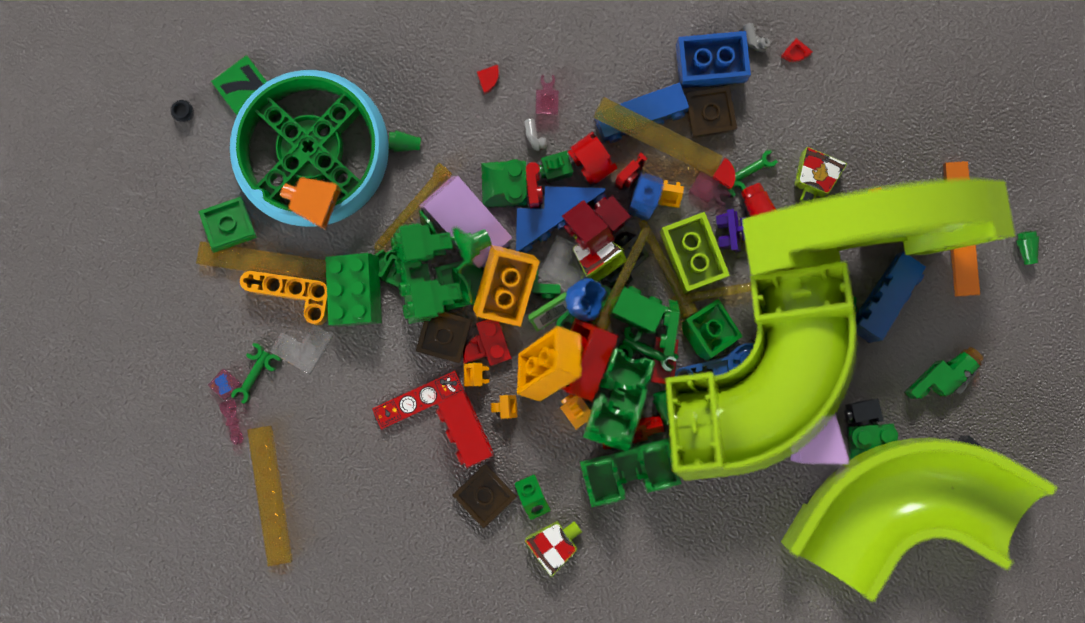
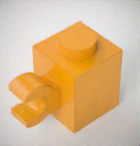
(575, 410)

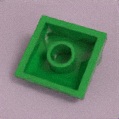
(504, 184)
(710, 330)
(869, 436)

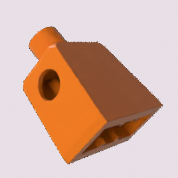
(312, 200)

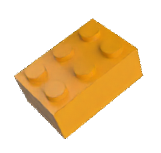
(505, 285)
(549, 364)

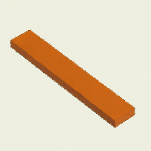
(963, 259)

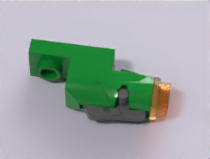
(947, 377)

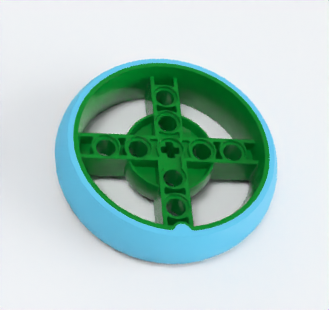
(263, 105)

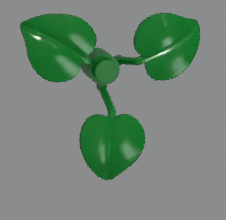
(469, 246)

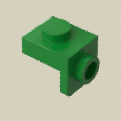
(547, 291)

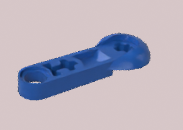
(724, 364)

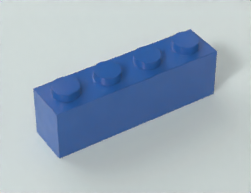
(656, 106)

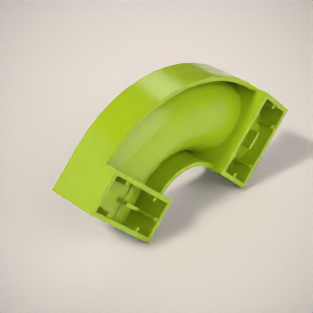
(921, 215)
(781, 389)
(904, 495)

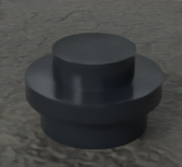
(182, 111)

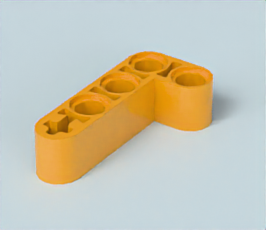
(286, 291)

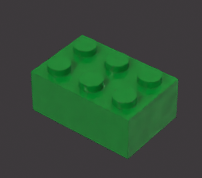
(353, 289)

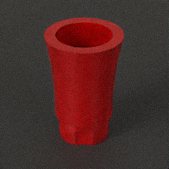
(757, 200)

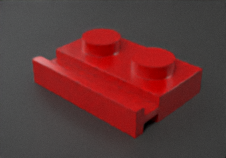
(629, 174)

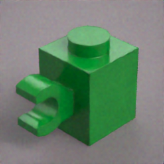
(556, 167)

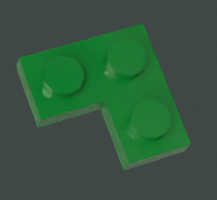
(670, 320)

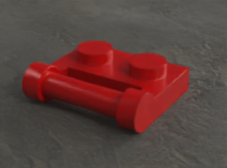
(534, 192)

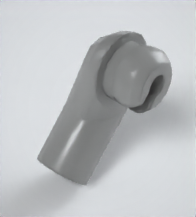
(753, 41)
(531, 134)

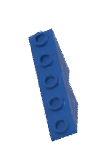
(537, 224)

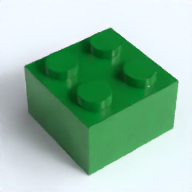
(638, 310)

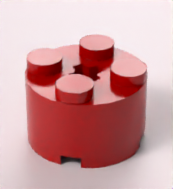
(593, 157)

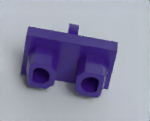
(733, 240)

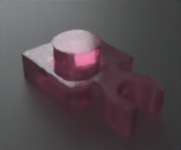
(547, 98)
(706, 188)

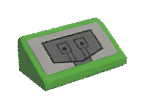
(548, 313)

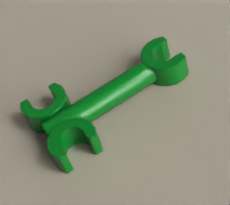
(750, 170)
(631, 344)
(263, 358)

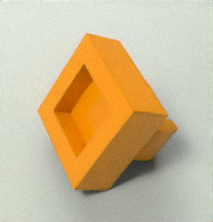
(671, 195)
(473, 374)
(506, 407)

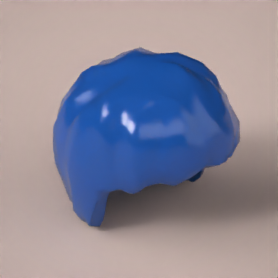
(585, 299)

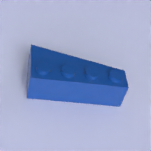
(888, 297)

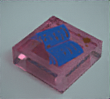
(224, 384)

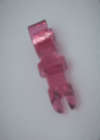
(228, 409)

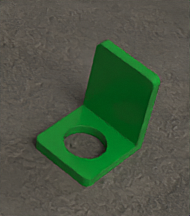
(531, 496)

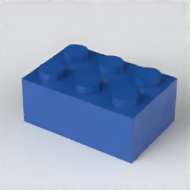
(713, 59)

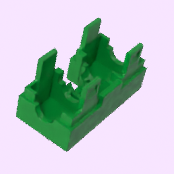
(422, 296)
(617, 420)
(608, 472)

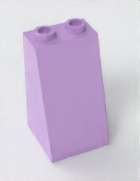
(458, 207)
(825, 447)

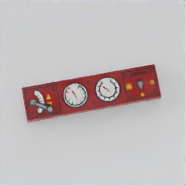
(418, 400)

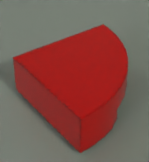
(796, 52)
(488, 78)
(725, 174)
(474, 350)

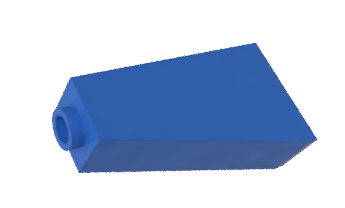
(645, 196)

